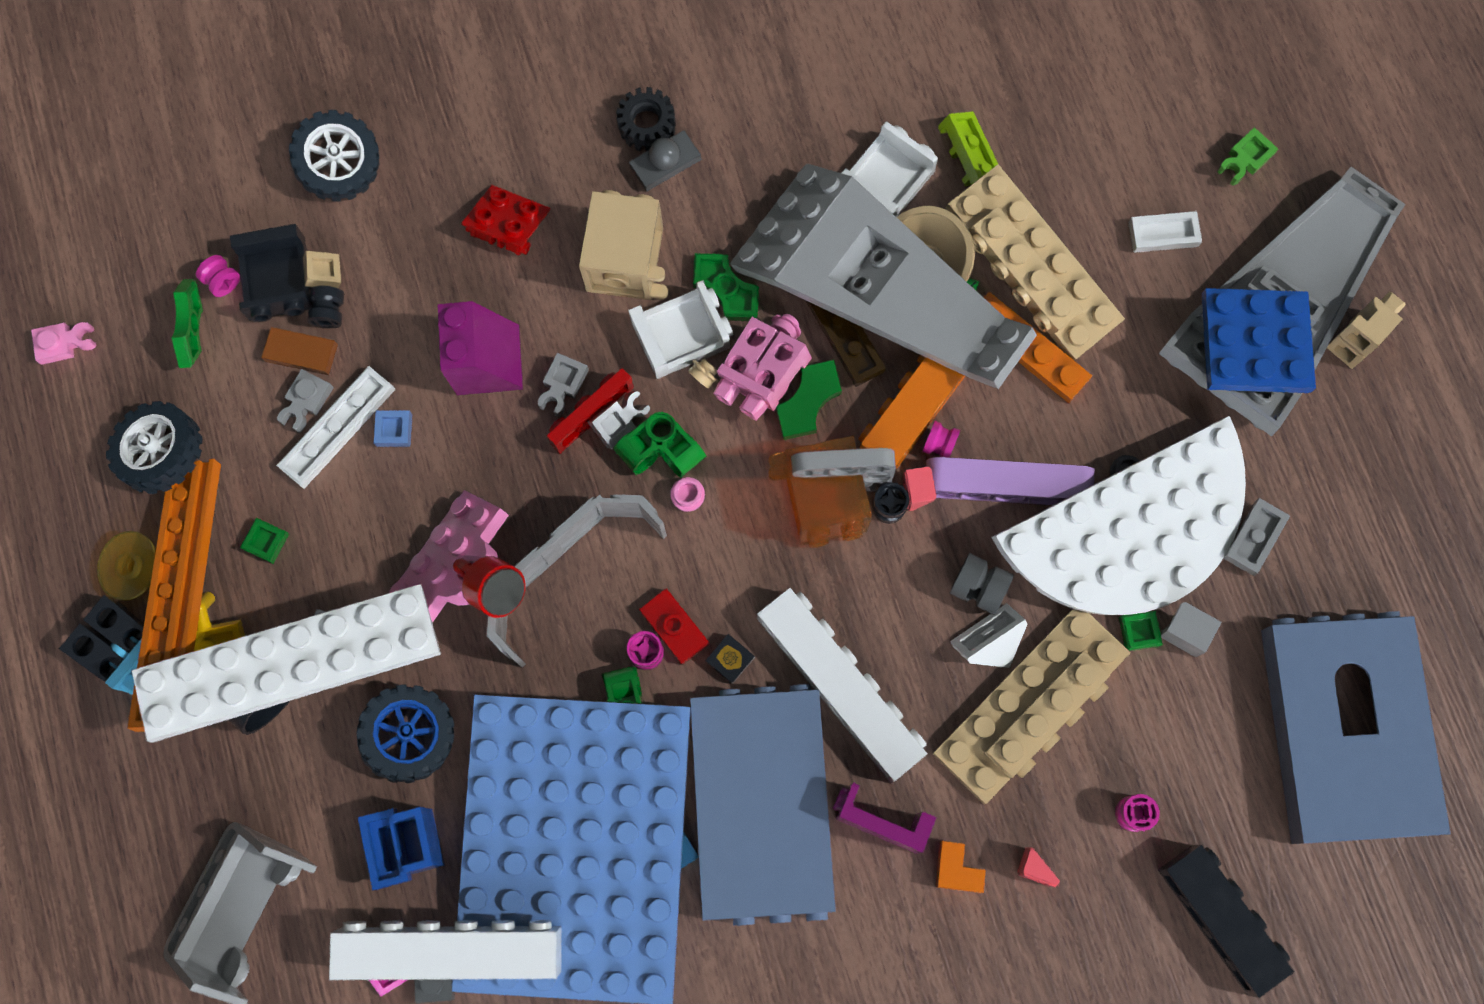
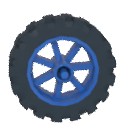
(394, 700)

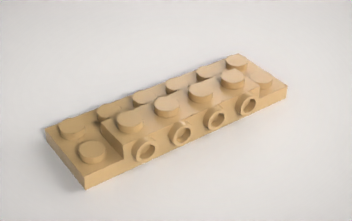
(1035, 263)
(1032, 705)

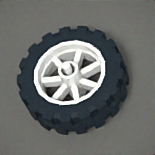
(323, 126)
(167, 463)

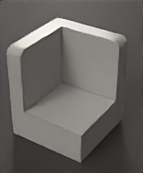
(1191, 630)

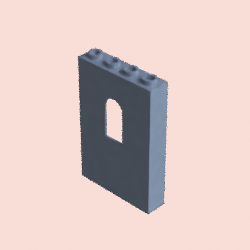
(1357, 783)

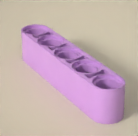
(1007, 480)

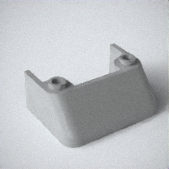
(225, 908)

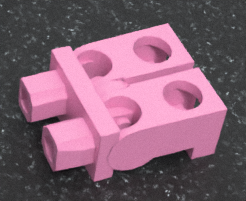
(760, 368)

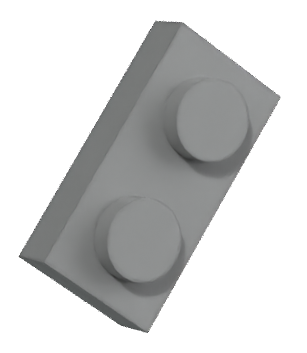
(1256, 536)

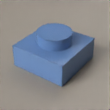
(393, 428)

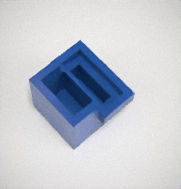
(399, 845)

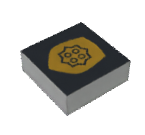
(730, 659)

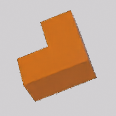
(952, 873)

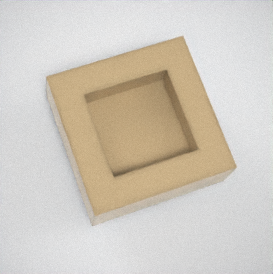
(321, 269)

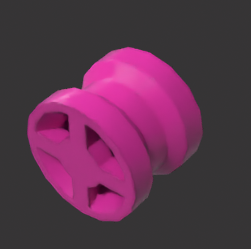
(217, 275)
(941, 440)

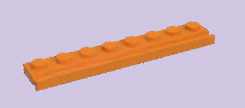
(178, 572)

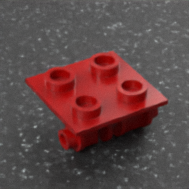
(505, 219)

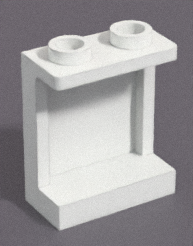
(894, 168)
(681, 330)

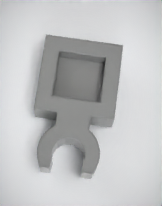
(563, 379)
(306, 395)
(615, 420)

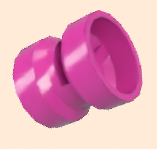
(645, 644)
(1130, 813)

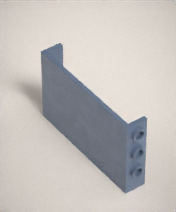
(762, 805)

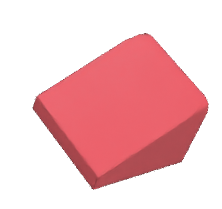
(920, 487)
(1036, 869)

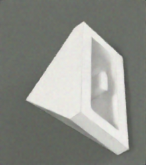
(992, 639)

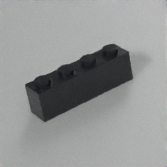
(1226, 920)

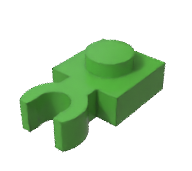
(1248, 155)

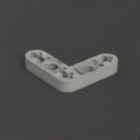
(874, 464)

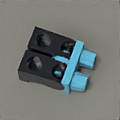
(108, 660)

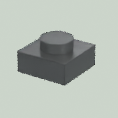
(433, 990)

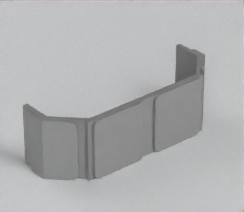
(563, 539)

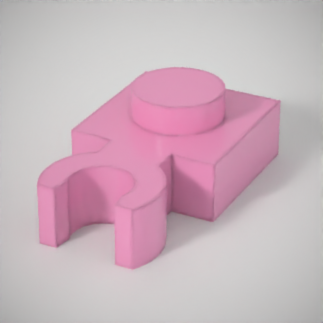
(58, 341)

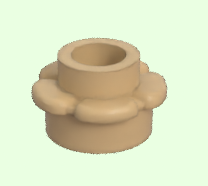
(704, 372)

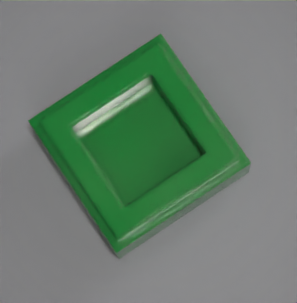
(264, 540)
(1140, 631)

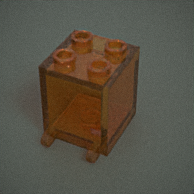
(824, 505)

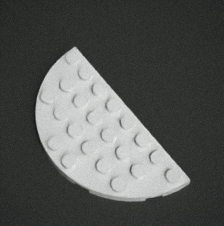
(1138, 533)

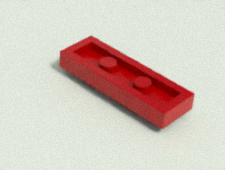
(567, 430)

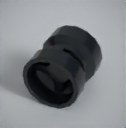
(325, 307)
(891, 496)

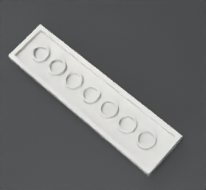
(284, 663)

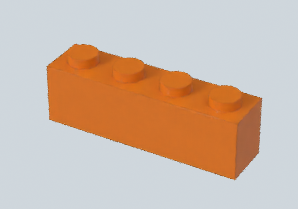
(912, 409)

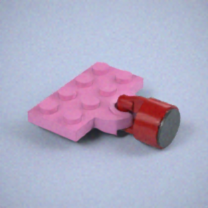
(461, 564)

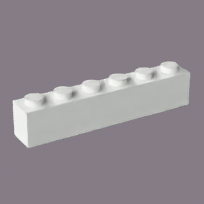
(841, 685)
(445, 952)

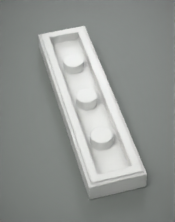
(336, 427)

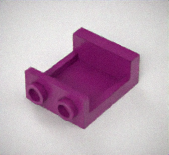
(912, 839)

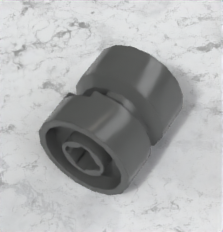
(981, 584)

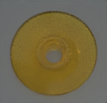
(126, 565)

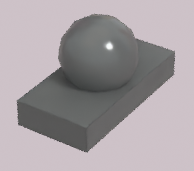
(664, 160)

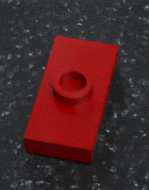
(674, 626)

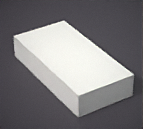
(1165, 231)

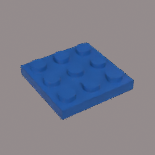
(1258, 340)

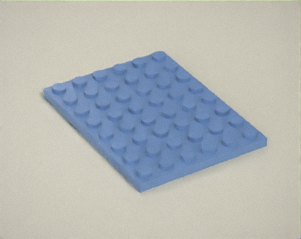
(580, 827)

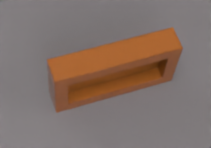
(299, 351)

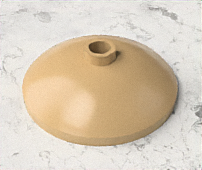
(944, 235)

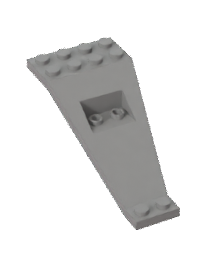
(1318, 253)
(862, 263)

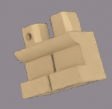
(1367, 329)

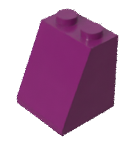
(478, 349)

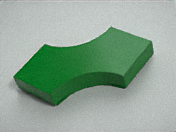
(735, 296)
(186, 331)
(817, 387)

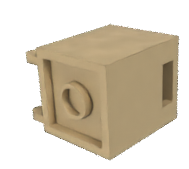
(623, 246)

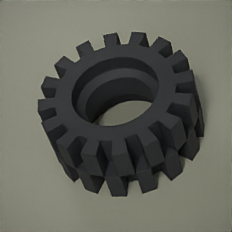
(640, 103)

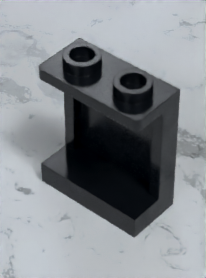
(272, 272)

